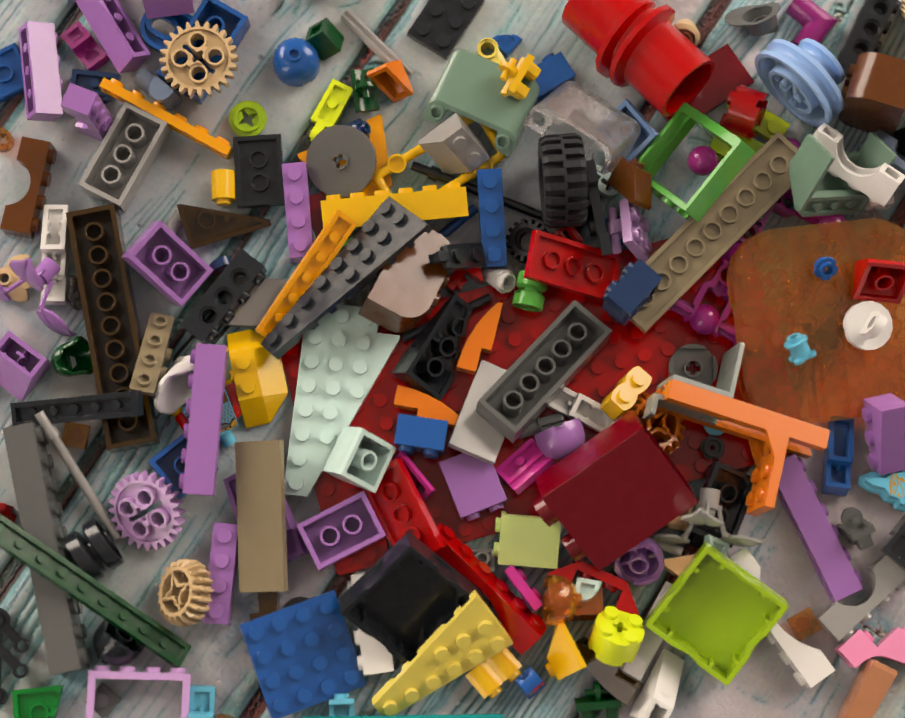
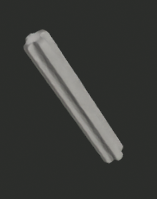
(371, 40)

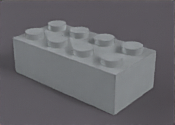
(125, 157)

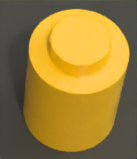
(223, 187)

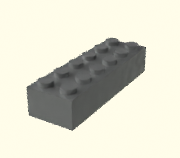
(543, 371)

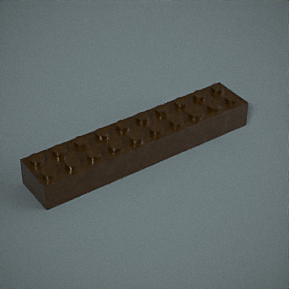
(110, 319)

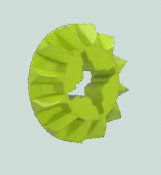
(251, 109)

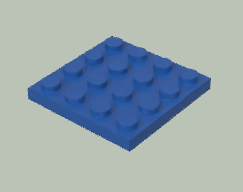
(302, 654)

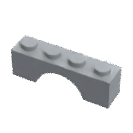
(840, 619)

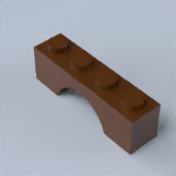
(23, 216)

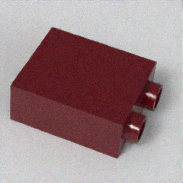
(613, 492)

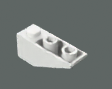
(660, 689)

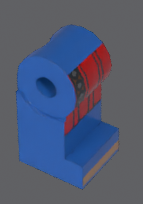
(529, 682)

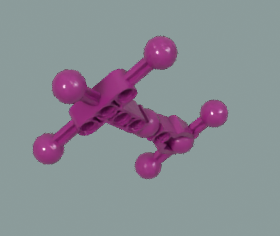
(705, 317)

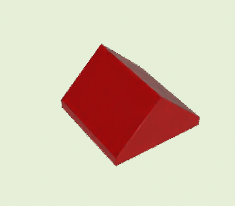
(879, 280)

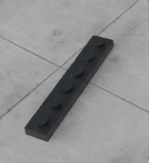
(79, 408)

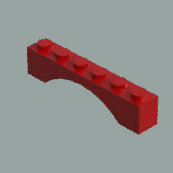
(512, 611)

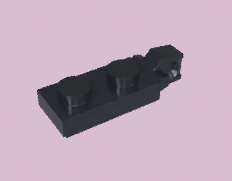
(459, 256)

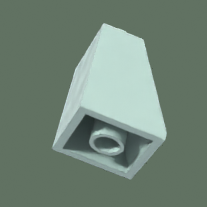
(359, 458)

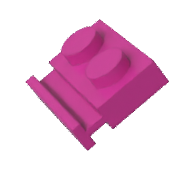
(524, 466)
(518, 579)

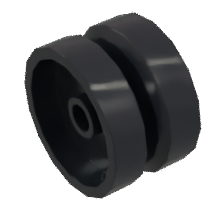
(96, 548)

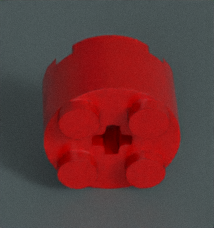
(745, 111)

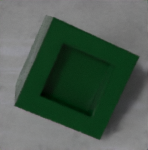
(325, 38)

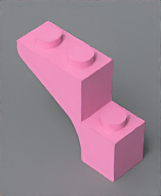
(861, 647)

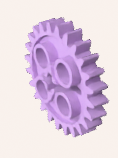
(134, 490)

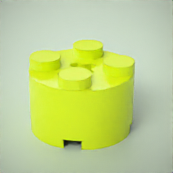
(616, 636)

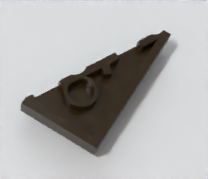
(209, 226)

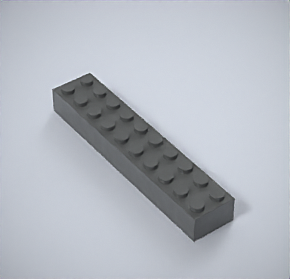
(41, 518)

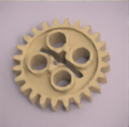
(183, 74)

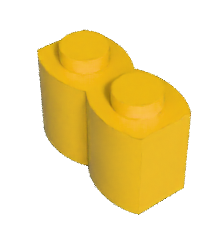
(625, 393)
(493, 672)

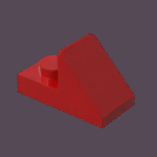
(458, 280)

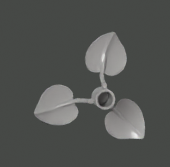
(704, 514)

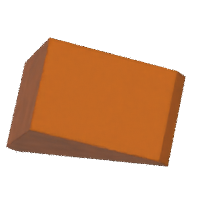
(392, 80)

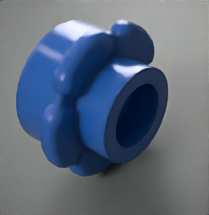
(823, 262)

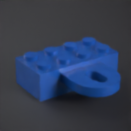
(214, 12)

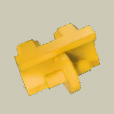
(524, 68)

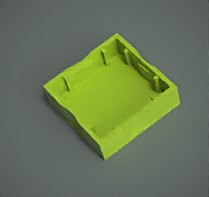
(716, 613)

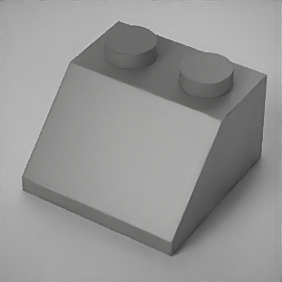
(454, 146)

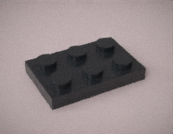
(444, 24)
(258, 171)

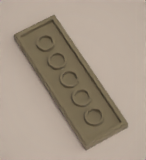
(261, 516)

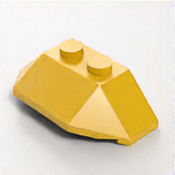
(257, 378)

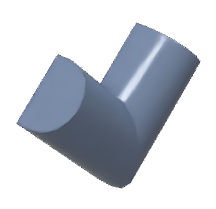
(157, 89)

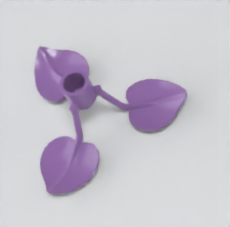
(36, 279)

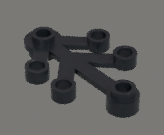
(6, 655)

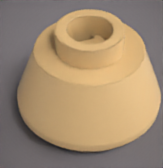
(688, 29)

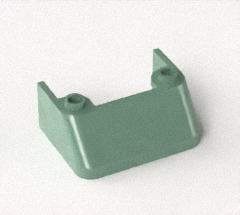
(820, 193)

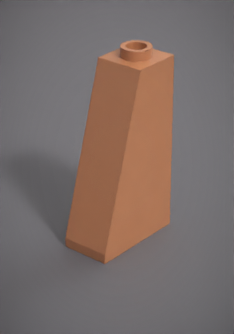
(867, 690)

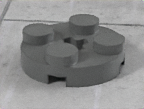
(701, 357)

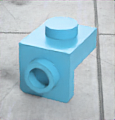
(201, 701)
(341, 705)

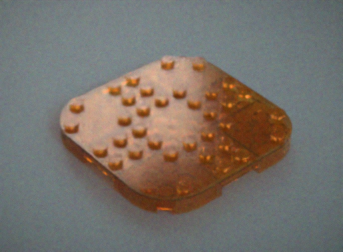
(779, 295)

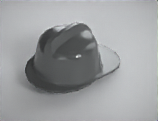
(755, 19)

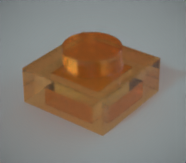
(76, 435)
(804, 624)

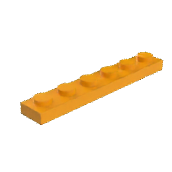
(176, 122)
(311, 266)

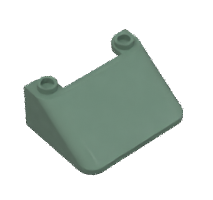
(472, 89)

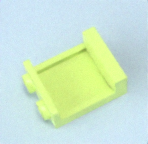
(526, 541)

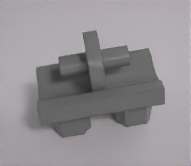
(856, 528)

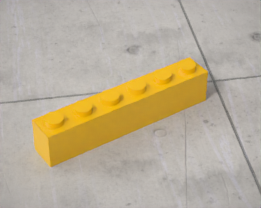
(425, 204)

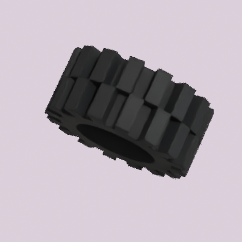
(516, 235)

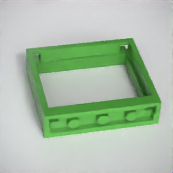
(716, 182)

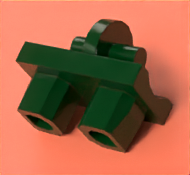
(364, 91)
(597, 701)

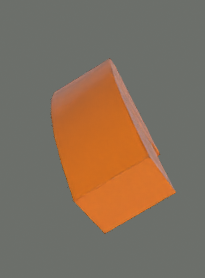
(480, 340)
(424, 405)

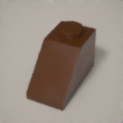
(632, 182)

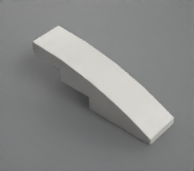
(56, 247)
(577, 405)

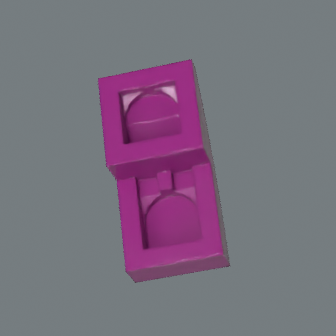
(85, 47)

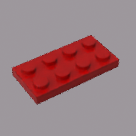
(570, 265)
(402, 508)

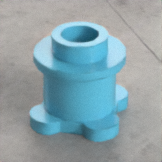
(799, 348)

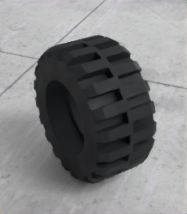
(562, 180)

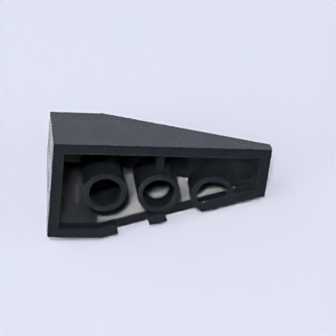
(433, 354)

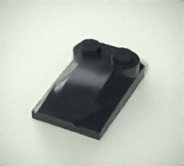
(734, 490)

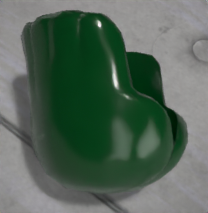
(77, 348)

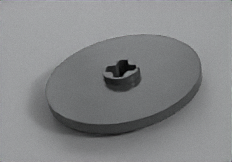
(357, 152)

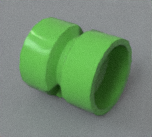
(529, 295)

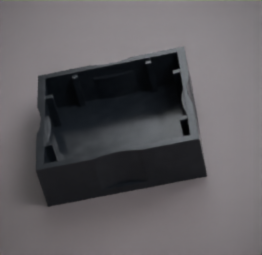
(406, 597)

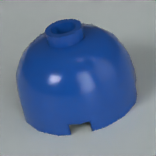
(296, 62)

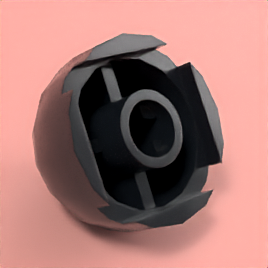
(115, 646)

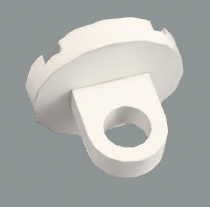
(867, 325)

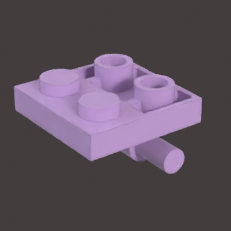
(631, 228)

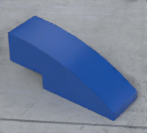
(838, 458)

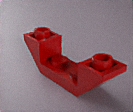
(610, 582)

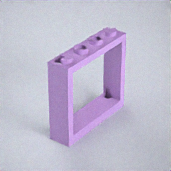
(128, 672)

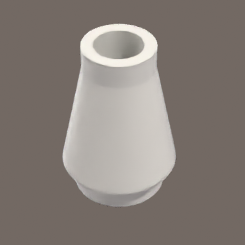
(500, 279)

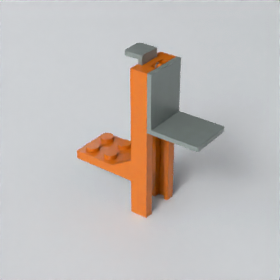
(764, 429)

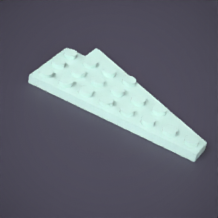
(334, 378)

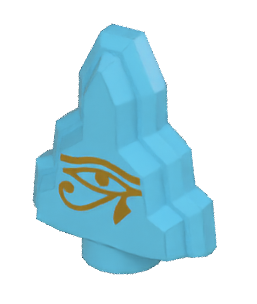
(888, 486)

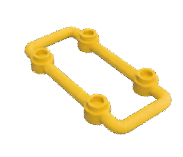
(397, 162)

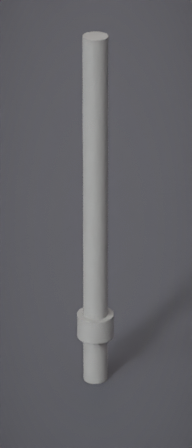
(52, 434)

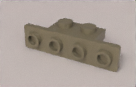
(153, 354)

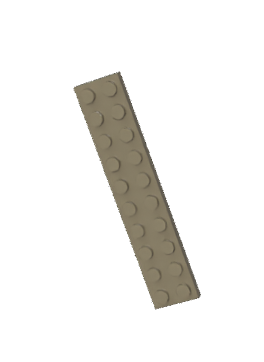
(702, 243)

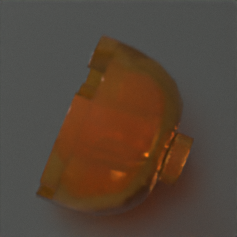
(559, 600)

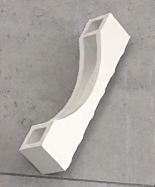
(807, 662)

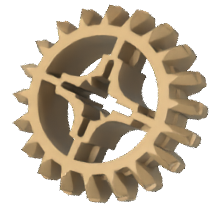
(185, 592)

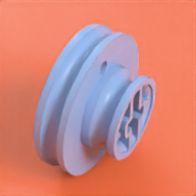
(803, 79)

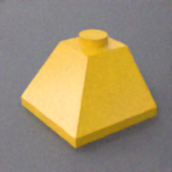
(563, 654)

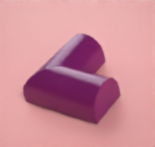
(813, 18)

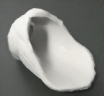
(173, 387)

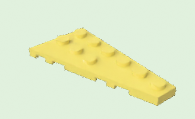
(448, 653)

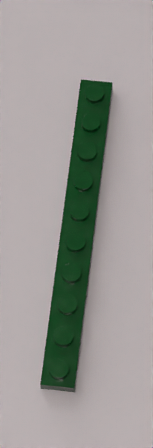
(92, 593)

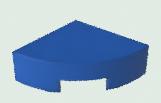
(507, 43)

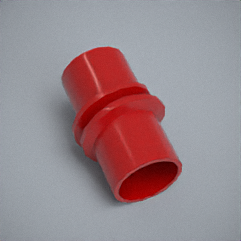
(641, 49)

